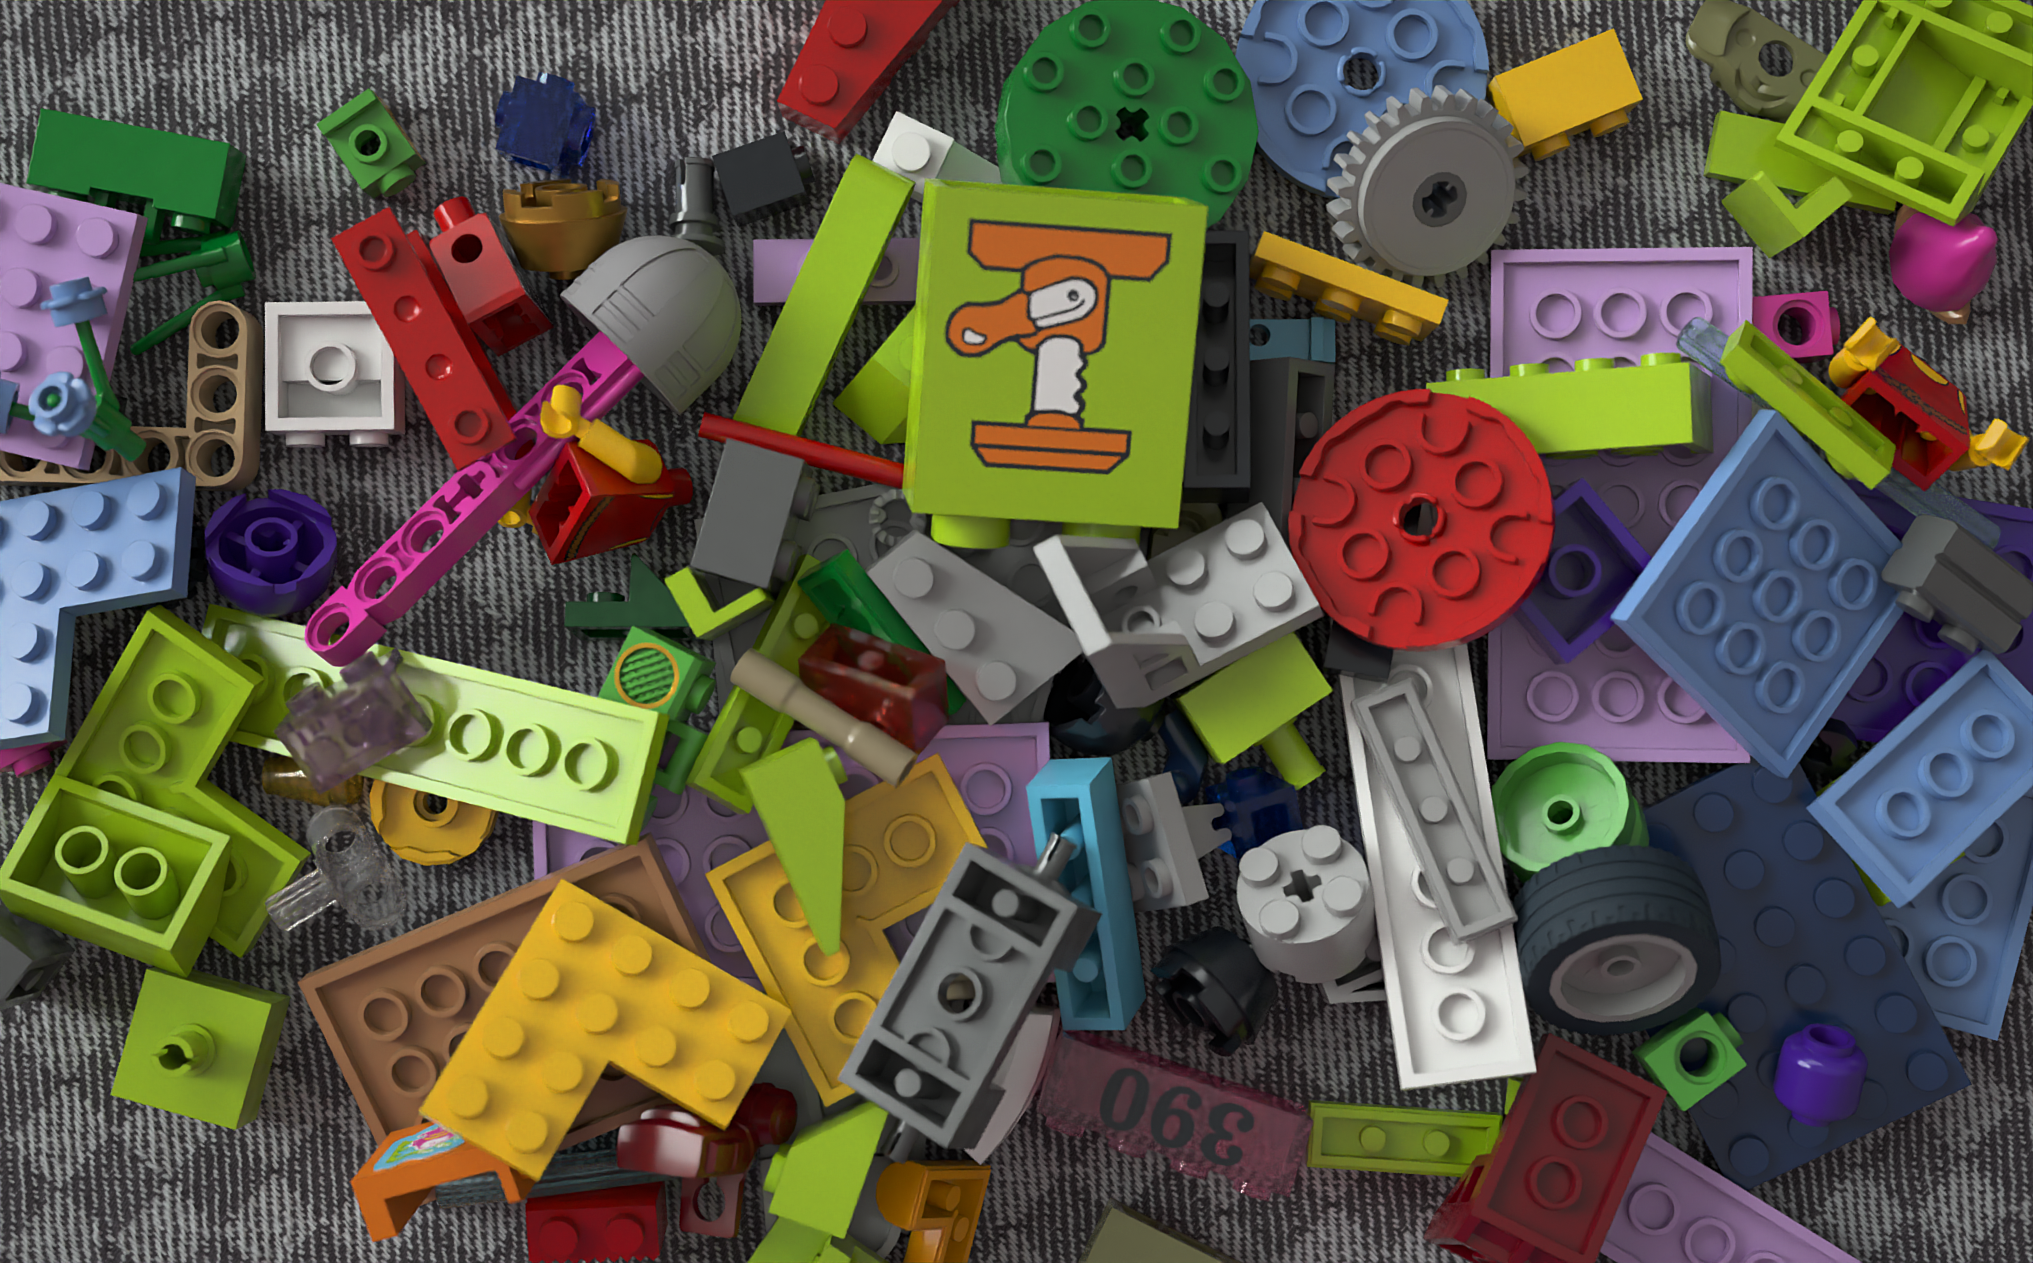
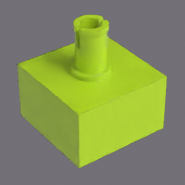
(1256, 705)
(201, 1046)

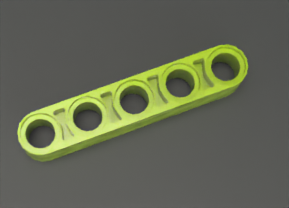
(825, 297)

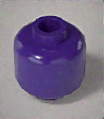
(1820, 1075)

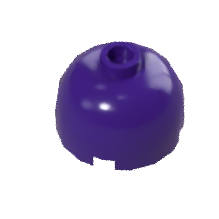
(271, 552)

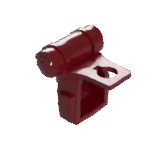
(685, 1145)

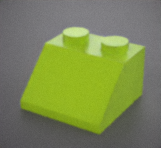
(826, 1168)

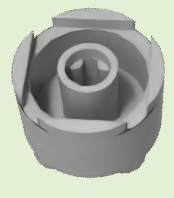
(1307, 904)

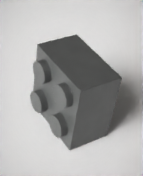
(755, 516)

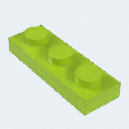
(1807, 405)

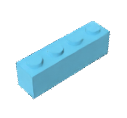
(1082, 805)

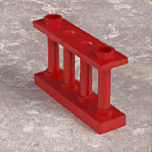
(430, 338)

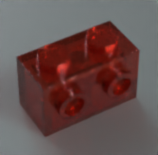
(879, 683)

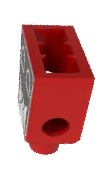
(486, 278)

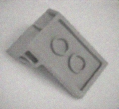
(1181, 612)

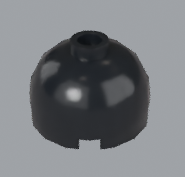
(1088, 718)

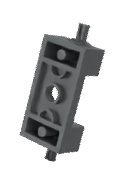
(1006, 933)

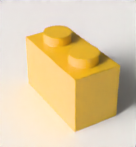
(1567, 94)

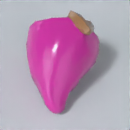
(1941, 263)

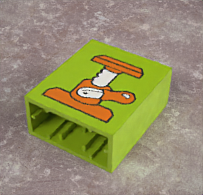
(1051, 360)

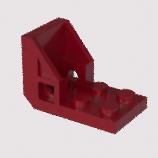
(1555, 1164)

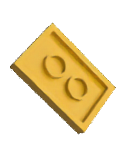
(1344, 290)

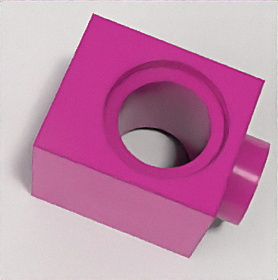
(1811, 309)

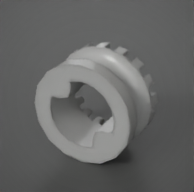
(878, 516)

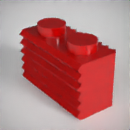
(598, 1224)

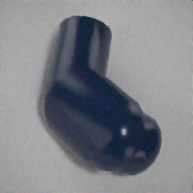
(1186, 755)

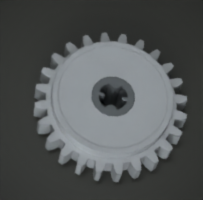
(1427, 187)

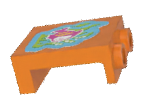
(410, 1166)

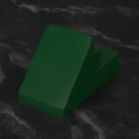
(611, 617)

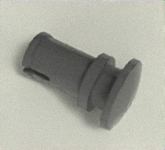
(695, 204)

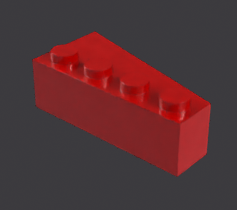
(853, 58)

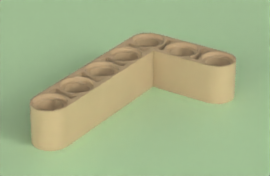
(205, 427)

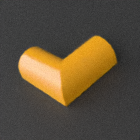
(936, 1203)

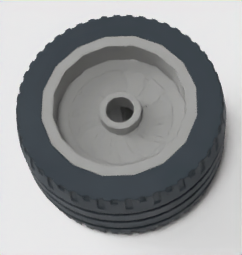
(1615, 940)

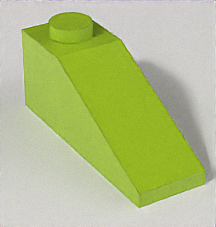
(805, 822)

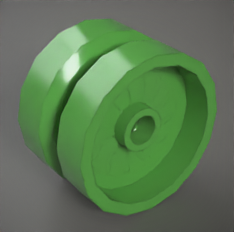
(1560, 804)

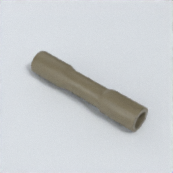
(857, 739)

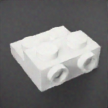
(330, 375)

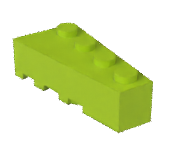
(1599, 405)

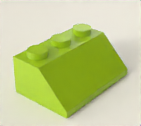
(117, 875)

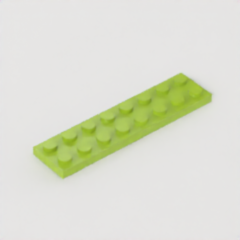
(491, 736)

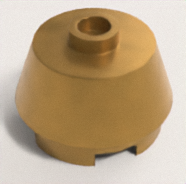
(562, 224)

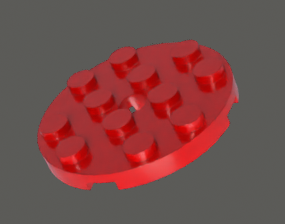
(1488, 534)

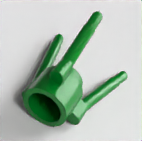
(218, 261)

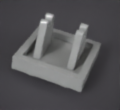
(1165, 843)

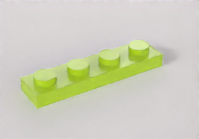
(746, 726)

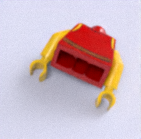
(1916, 409)
(601, 488)

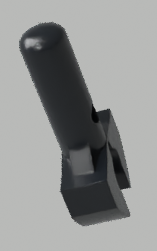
(1833, 763)

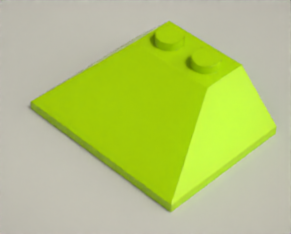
(1920, 100)

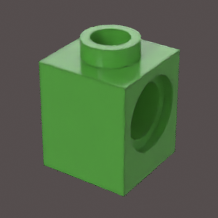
(1662, 1063)

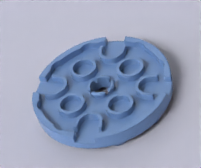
(1298, 83)

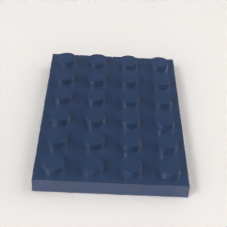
(1794, 953)

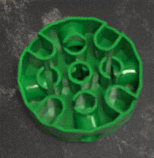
(1137, 67)

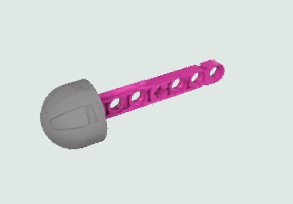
(657, 318)

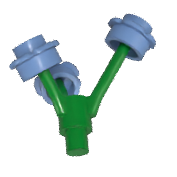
(65, 403)

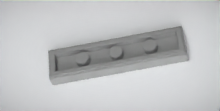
(1433, 812)

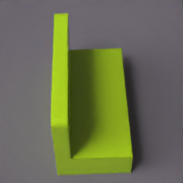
(1772, 218)
(703, 609)

